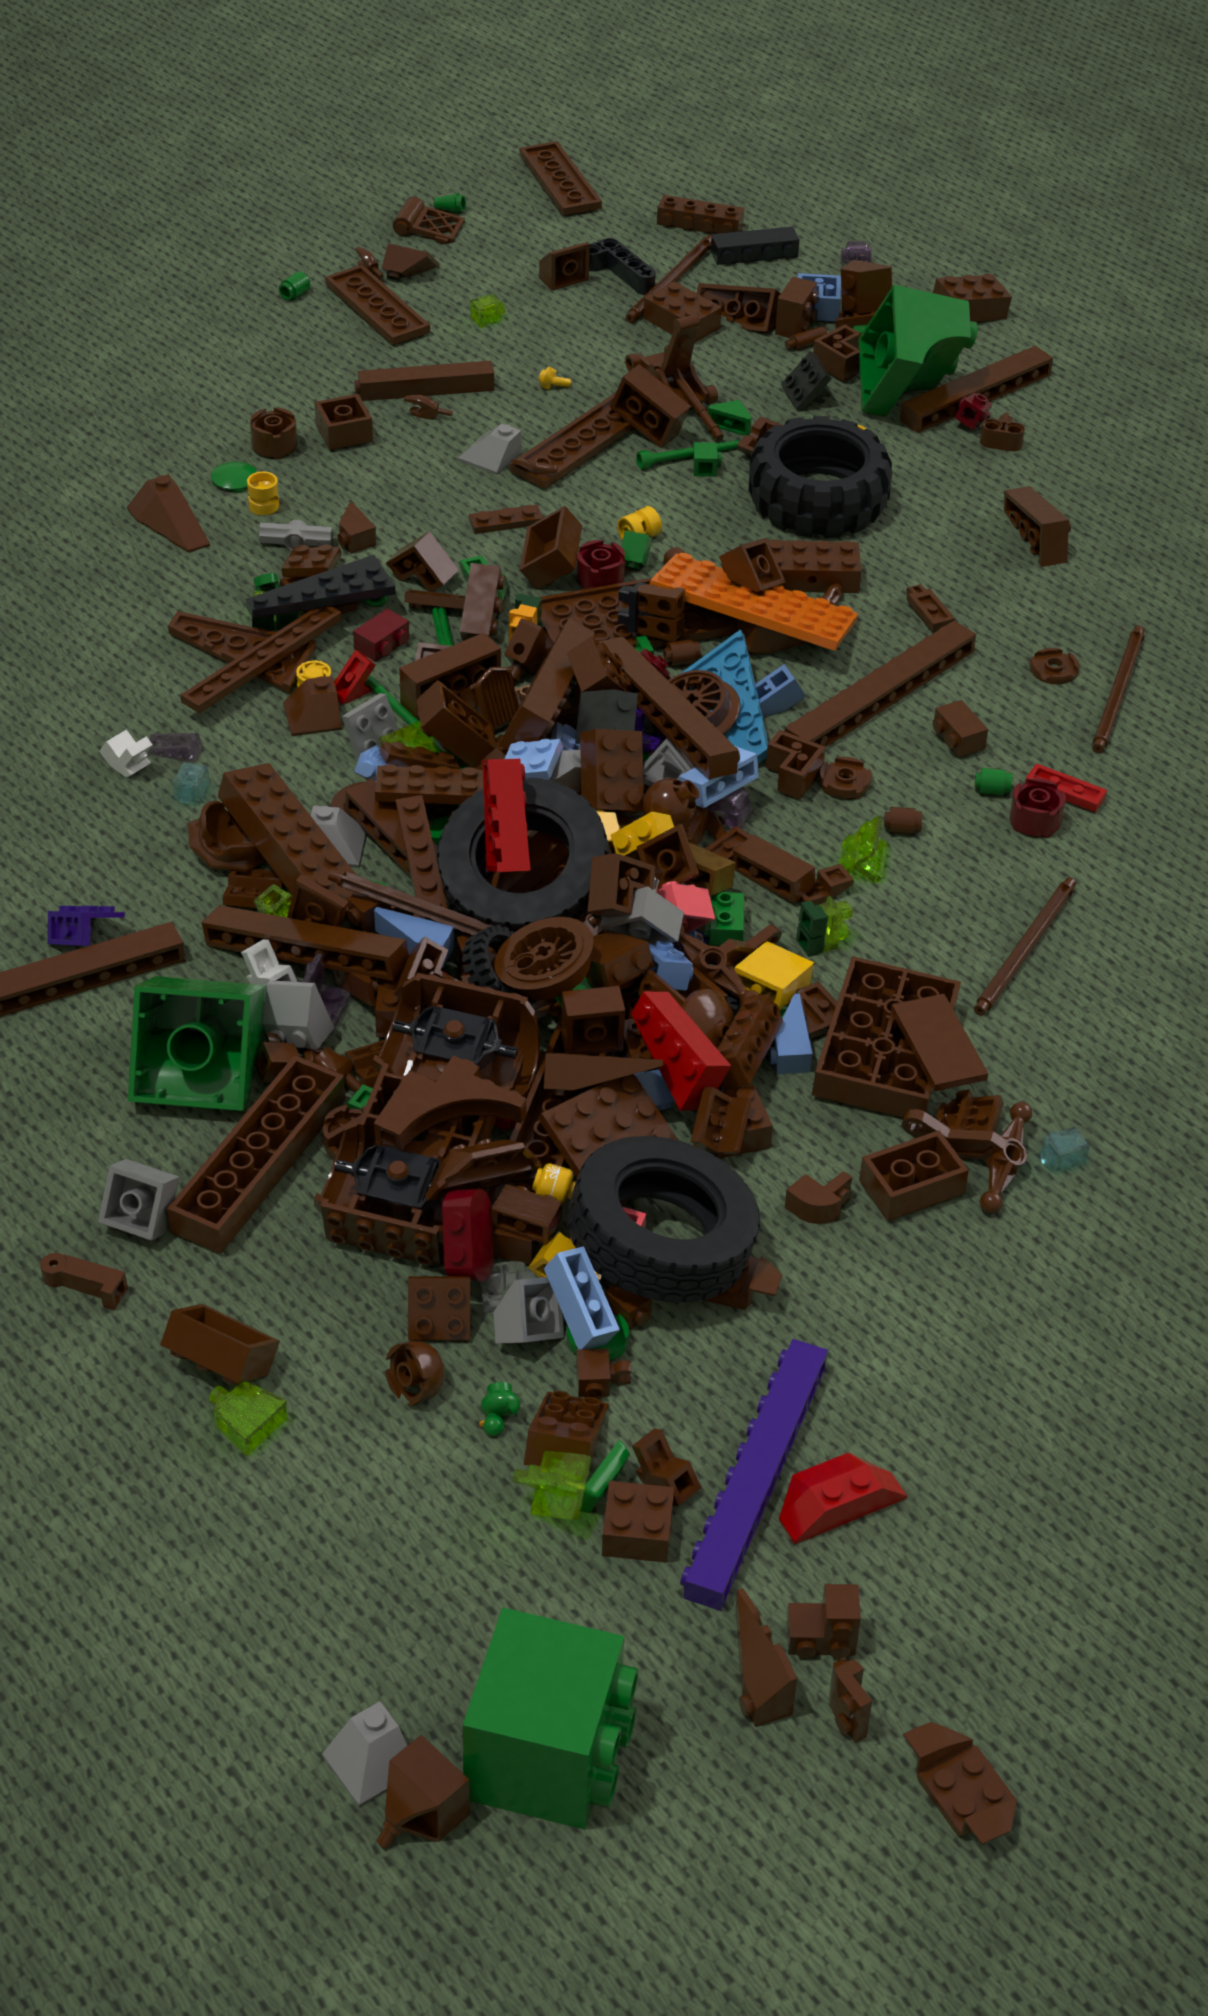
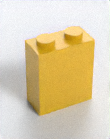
(775, 972)

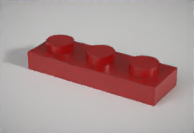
(1076, 790)

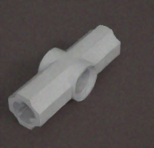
(295, 534)

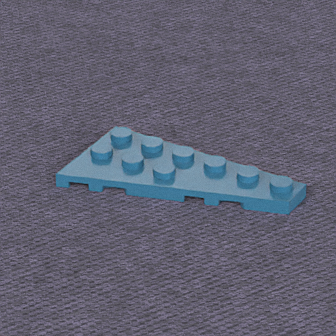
(733, 666)

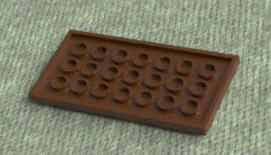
(599, 610)

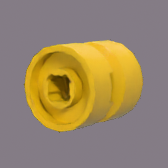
(263, 493)
(641, 521)

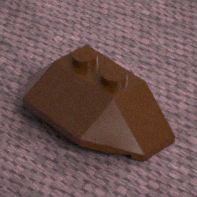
(483, 1167)

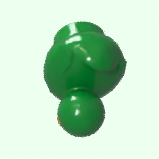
(496, 1404)

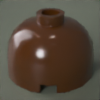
(412, 1365)

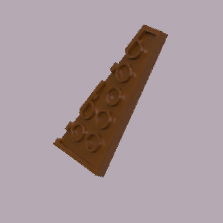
(232, 640)

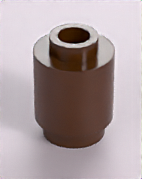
(682, 652)
(903, 820)

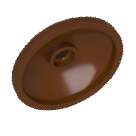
(710, 1013)

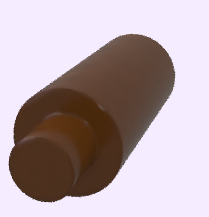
(805, 339)

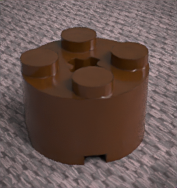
(273, 432)

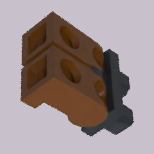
(653, 610)

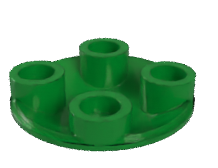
(232, 475)

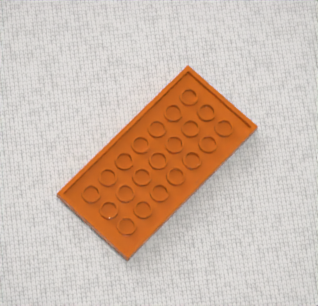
(771, 608)

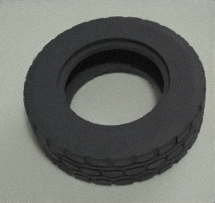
(549, 810)
(651, 1262)

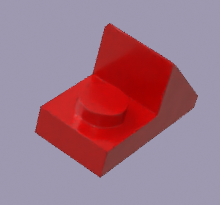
(352, 677)

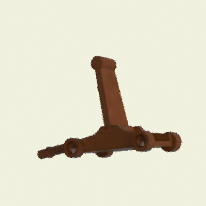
(675, 368)

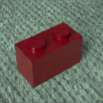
(381, 635)

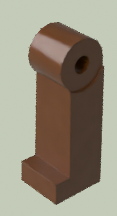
(85, 1277)

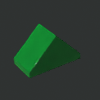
(731, 417)

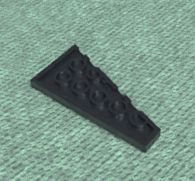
(340, 585)

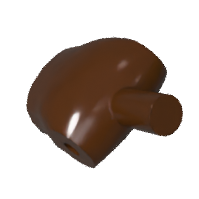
(339, 1064)

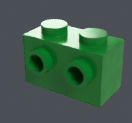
(729, 918)

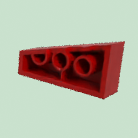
(505, 815)
(688, 1054)

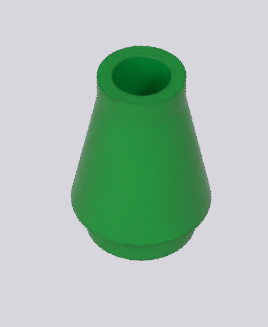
(451, 203)

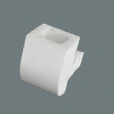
(126, 754)
(265, 966)

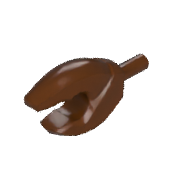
(368, 261)
(429, 408)

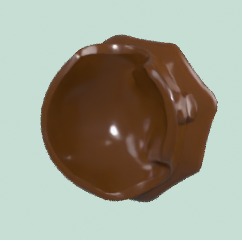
(222, 841)

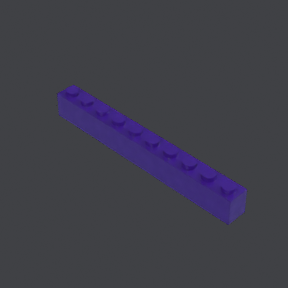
(755, 1475)

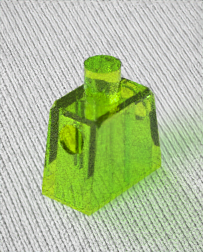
(247, 1414)

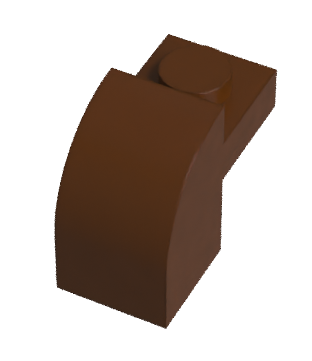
(816, 1202)
(662, 1468)

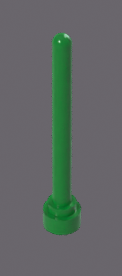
(647, 459)

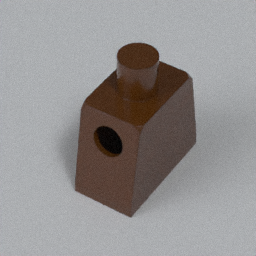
(527, 649)

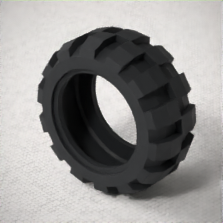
(820, 505)

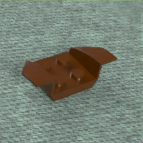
(757, 1277)
(962, 1782)

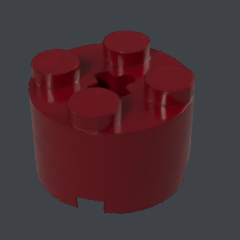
(600, 564)
(1037, 808)

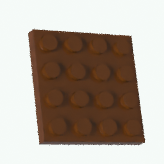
(603, 1115)

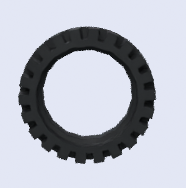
(478, 960)

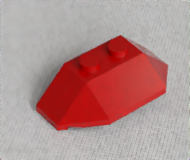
(836, 1495)

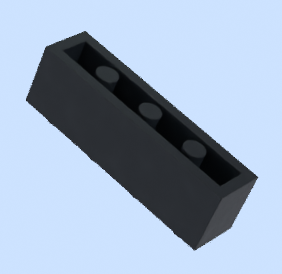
(754, 245)

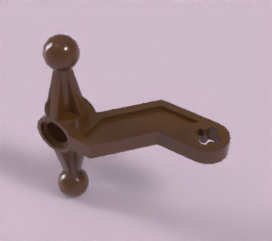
(726, 958)
(1001, 1152)

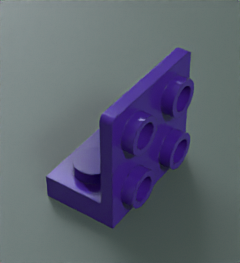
(72, 923)

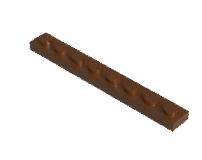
(260, 658)

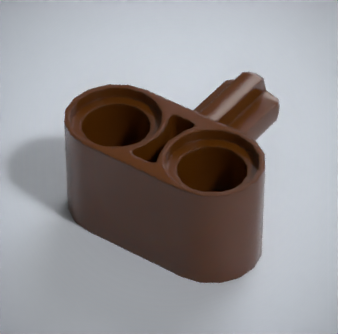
(1002, 433)

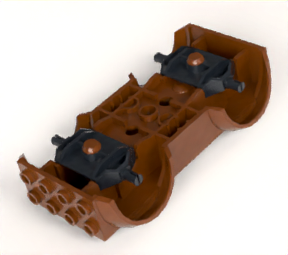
(380, 1192)

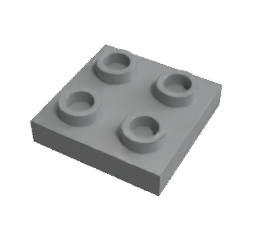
(369, 723)
(664, 764)

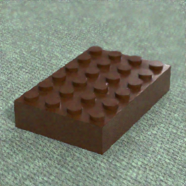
(865, 1051)

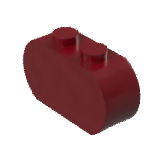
(468, 1234)

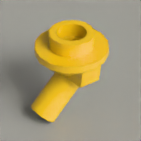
(548, 379)

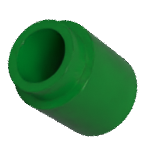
(294, 286)
(993, 781)

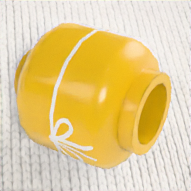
(554, 1181)

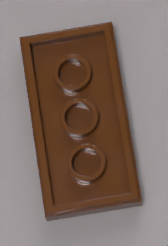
(939, 1042)

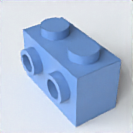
(671, 965)

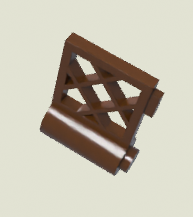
(414, 217)

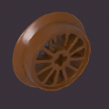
(707, 692)
(545, 957)

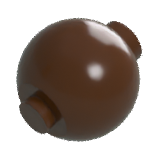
(672, 798)

